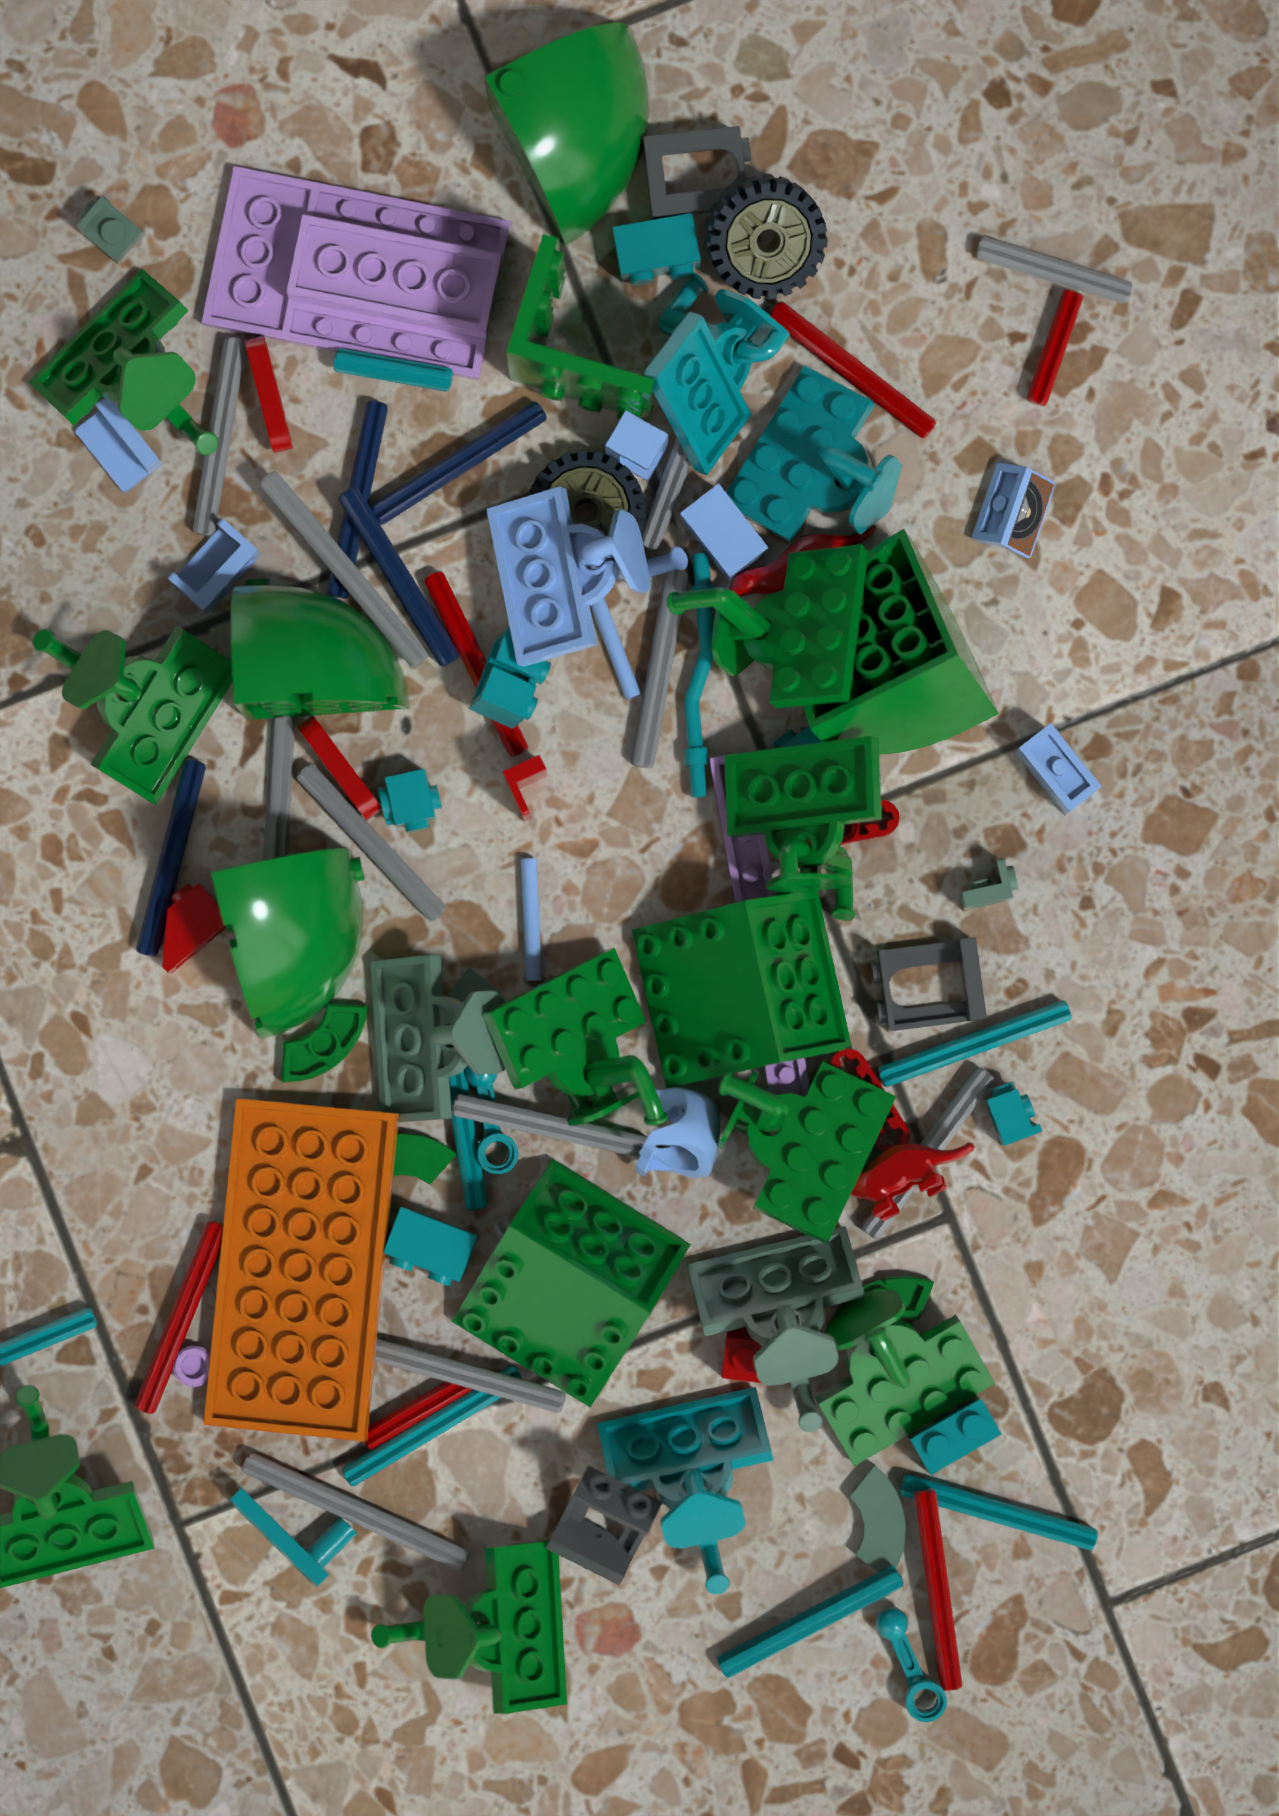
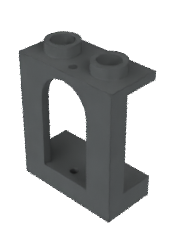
(694, 202)
(902, 1018)
(593, 1546)

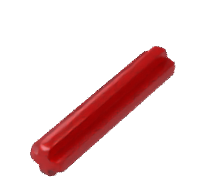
(1054, 347)
(413, 1413)

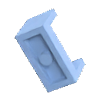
(637, 445)
(723, 532)
(216, 567)
(1058, 768)

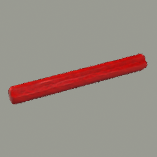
(853, 370)
(469, 650)
(180, 1318)
(938, 1589)

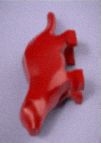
(771, 577)
(900, 1170)

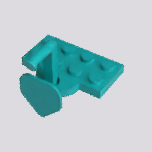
(706, 366)
(805, 457)
(681, 1453)

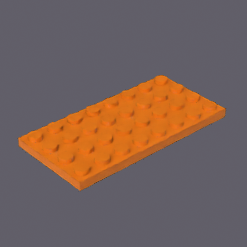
(301, 1269)

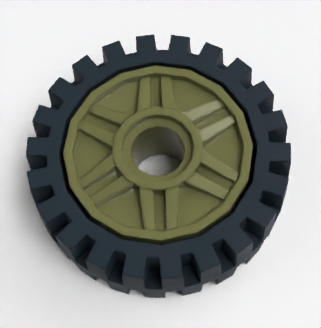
(746, 213)
(597, 481)

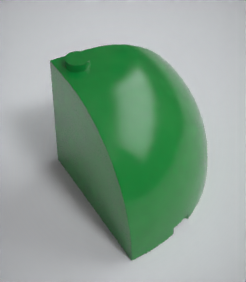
(575, 121)
(308, 655)
(910, 664)
(293, 931)

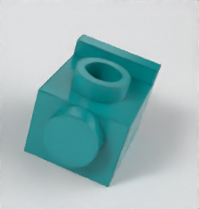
(1011, 1114)

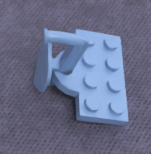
(549, 573)

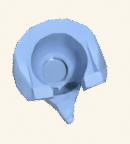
(691, 1137)

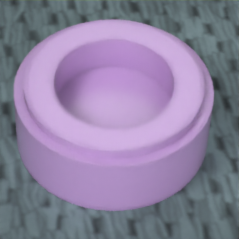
(192, 1366)

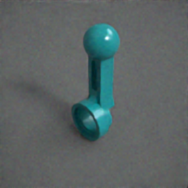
(491, 1133)
(892, 1625)

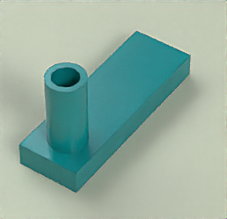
(309, 1562)

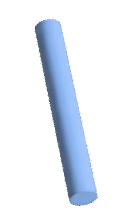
(615, 649)
(531, 919)

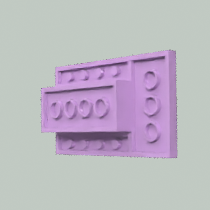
(355, 271)

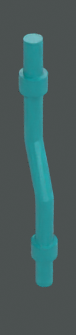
(696, 755)

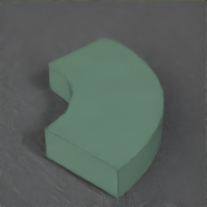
(882, 1519)

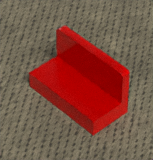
(521, 776)

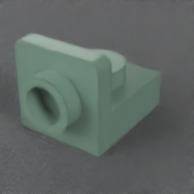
(108, 228)
(983, 893)

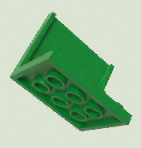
(559, 372)
(741, 987)
(571, 1283)

